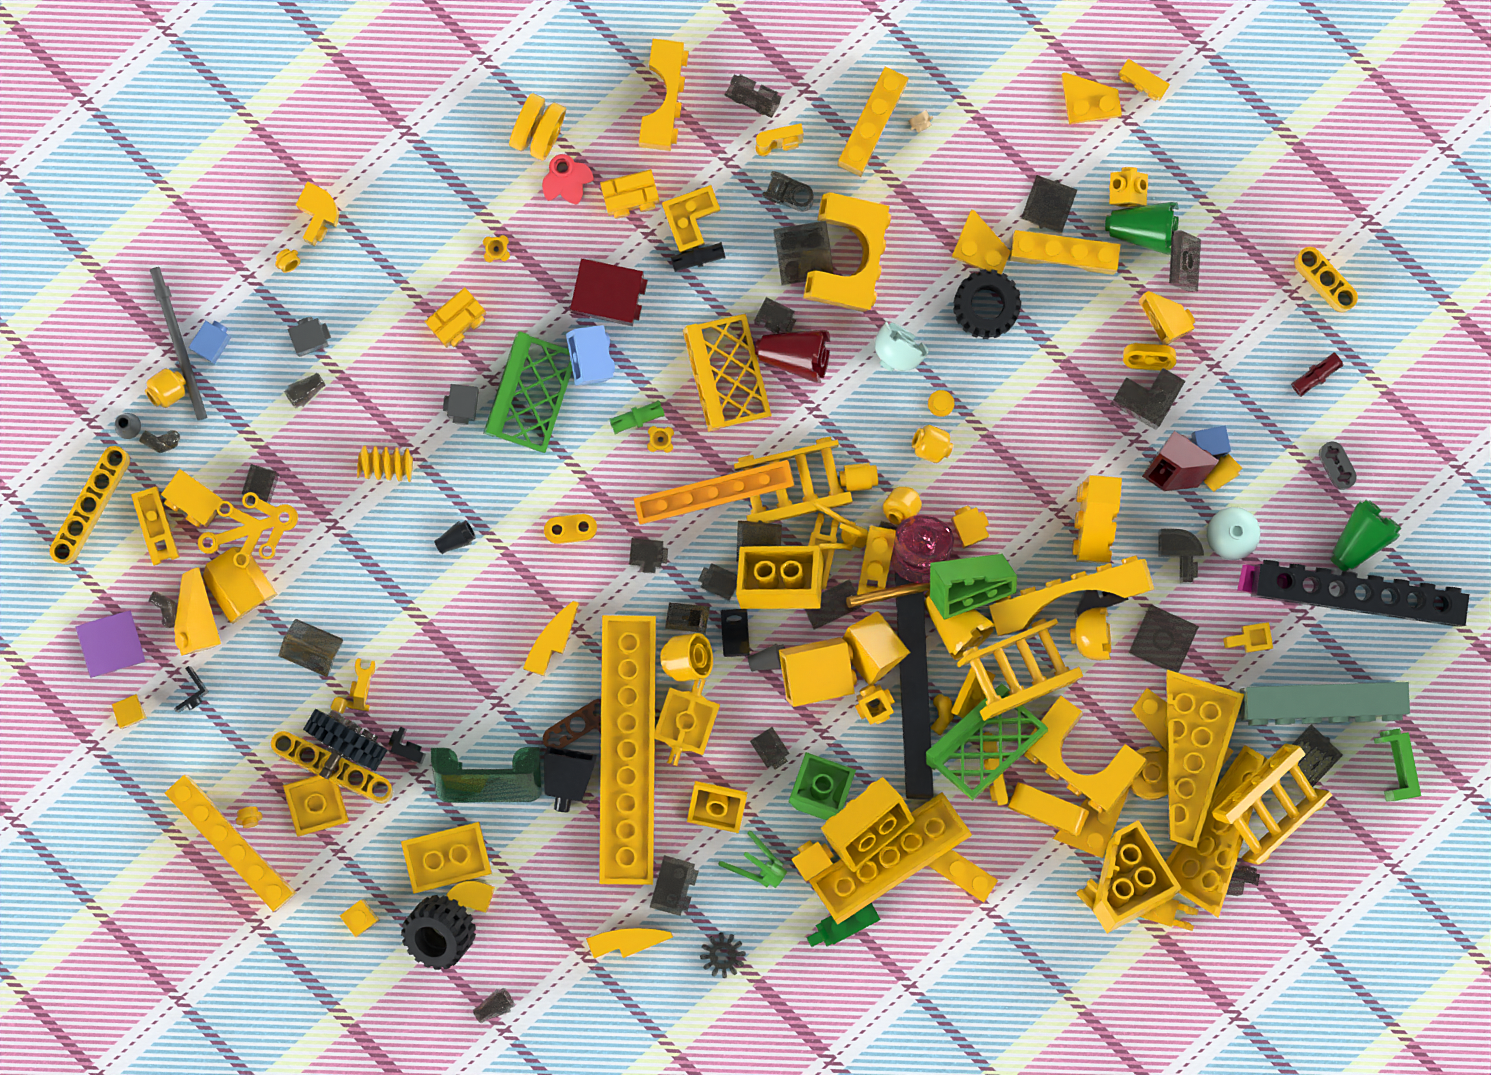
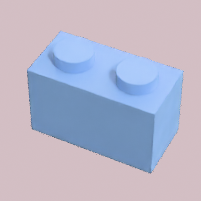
(590, 355)

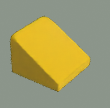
(128, 711)

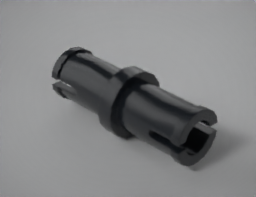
(698, 257)

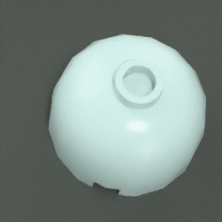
(898, 348)
(1233, 533)

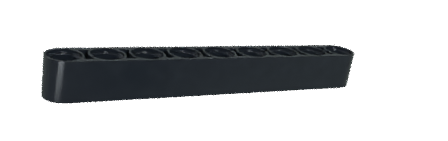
(914, 694)

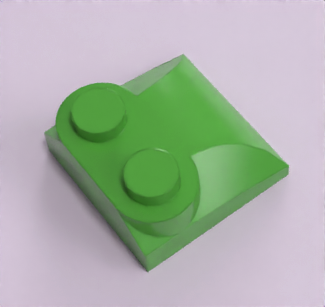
(821, 787)

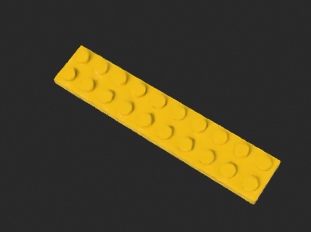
(627, 750)

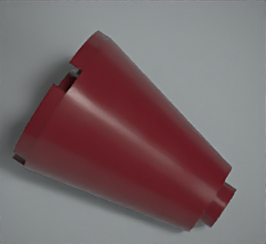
(796, 353)

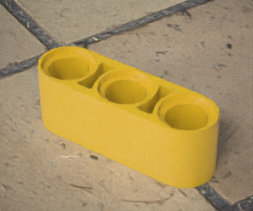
(1322, 266)
(1048, 809)

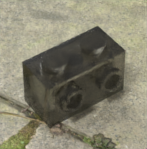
(672, 886)

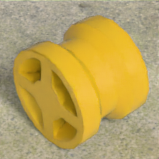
(1089, 893)

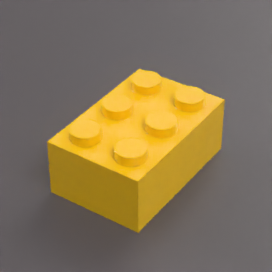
(779, 577)
(867, 824)

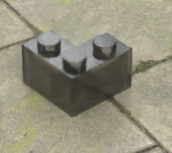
(1152, 404)

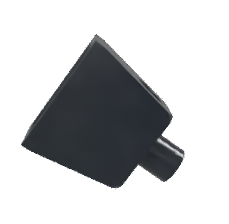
(566, 775)

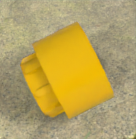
(687, 657)

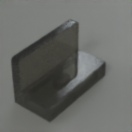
(310, 647)

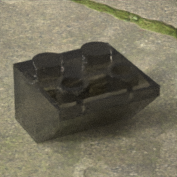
(802, 250)

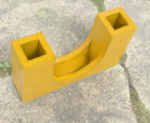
(868, 223)
(1101, 788)

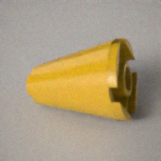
(959, 631)

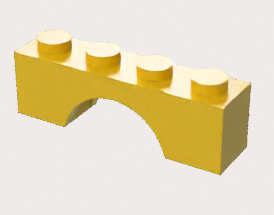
(872, 121)
(658, 127)
(1053, 249)

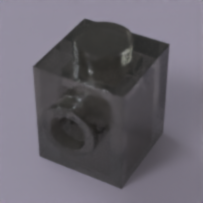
(647, 555)
(770, 749)

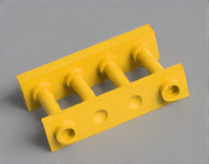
(785, 509)
(1040, 684)
(1251, 792)

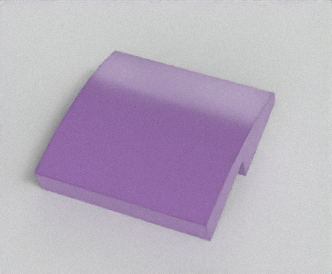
(110, 644)

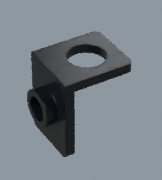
(735, 633)
(195, 699)

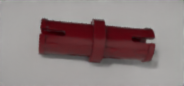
(1317, 374)

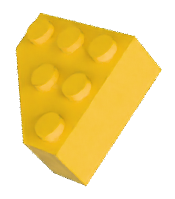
(1098, 508)
(1132, 878)

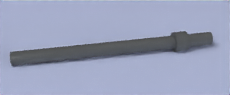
(163, 294)

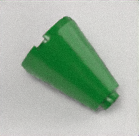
(1145, 225)

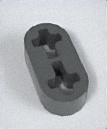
(1331, 468)

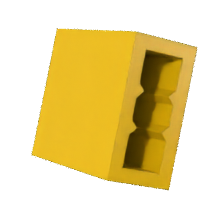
(817, 671)

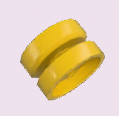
(537, 126)

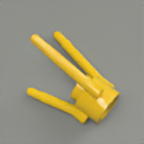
(851, 533)

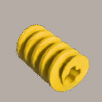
(385, 463)

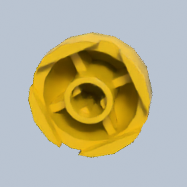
(1092, 634)

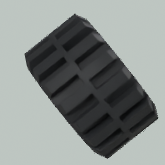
(987, 281)
(449, 920)

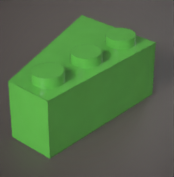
(970, 583)

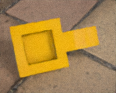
(1253, 637)
(360, 689)

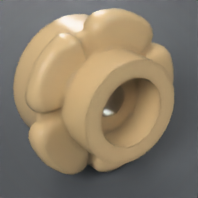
(920, 121)

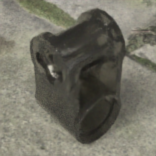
(787, 191)

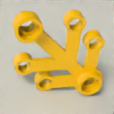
(252, 528)

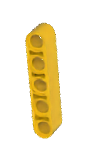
(101, 498)
(345, 770)

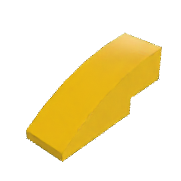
(551, 639)
(627, 940)

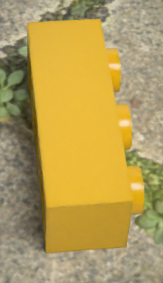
(1143, 80)

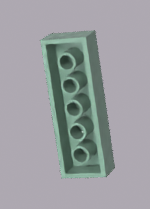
(1328, 701)

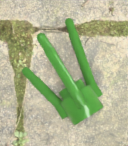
(772, 872)

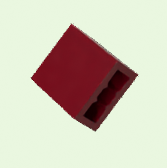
(608, 292)

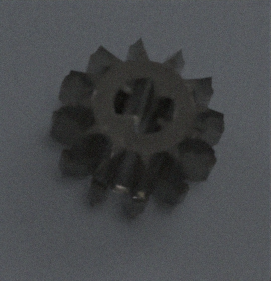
(714, 958)

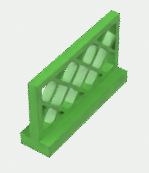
(508, 386)
(965, 732)

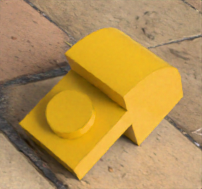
(322, 207)
(472, 895)

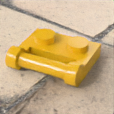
(785, 137)

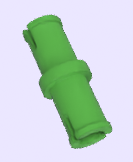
(636, 417)

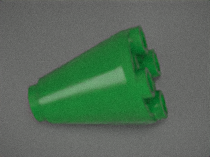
(1363, 536)

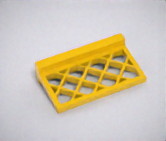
(704, 371)

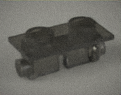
(742, 91)

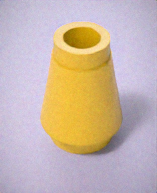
(1223, 472)

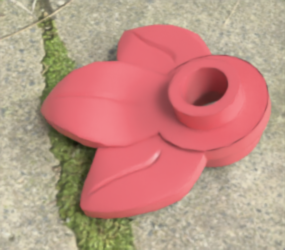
(566, 183)

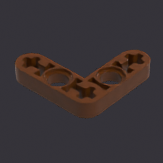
(586, 714)

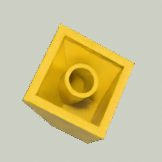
(1167, 317)

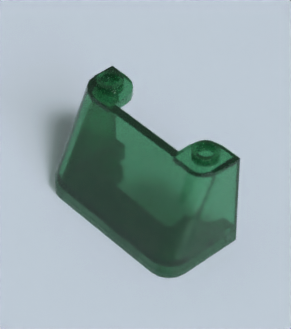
(462, 785)

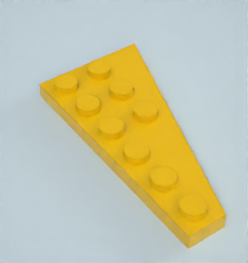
(1197, 739)
(1208, 868)

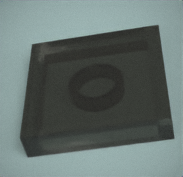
(1185, 261)
(1163, 639)

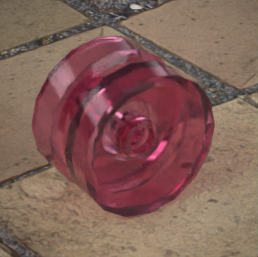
(918, 544)

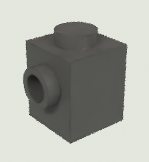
(309, 336)
(461, 403)

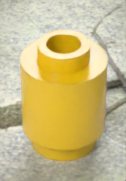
(858, 477)

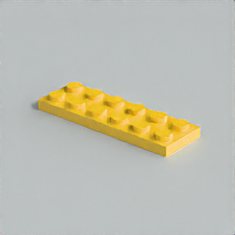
(931, 835)

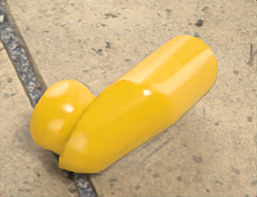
(944, 708)

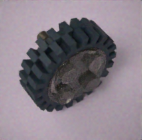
(344, 741)

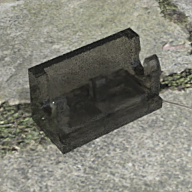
(832, 605)

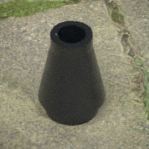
(456, 537)

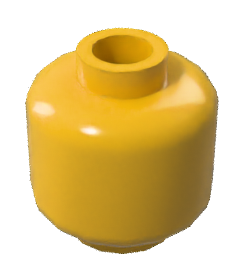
(165, 388)
(932, 443)
(902, 504)

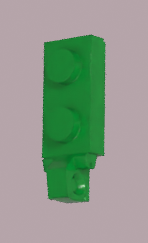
(832, 933)

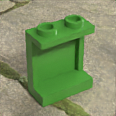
(1404, 765)

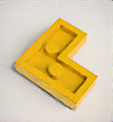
(684, 212)

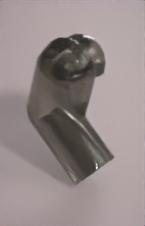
(167, 606)

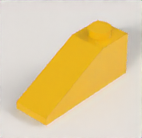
(194, 620)

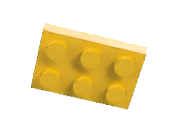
(446, 857)

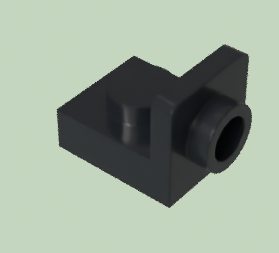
(409, 751)

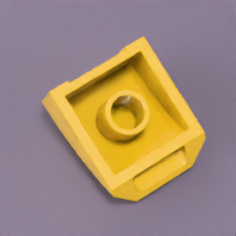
(237, 588)

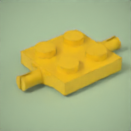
(686, 721)

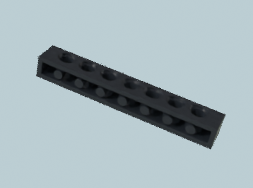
(1266, 587)

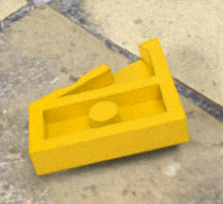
(1089, 100)
(980, 246)

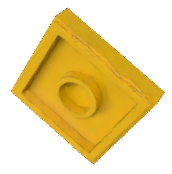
(315, 804)

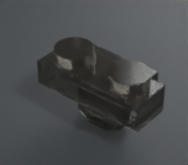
(1239, 878)

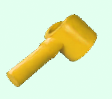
(339, 704)

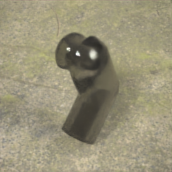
(162, 443)

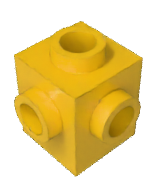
(1128, 188)
(878, 713)

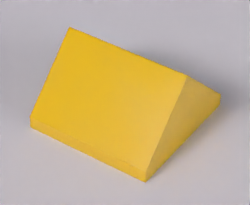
(874, 647)
(717, 807)

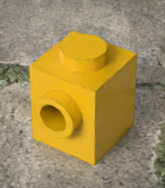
(970, 525)
(812, 859)

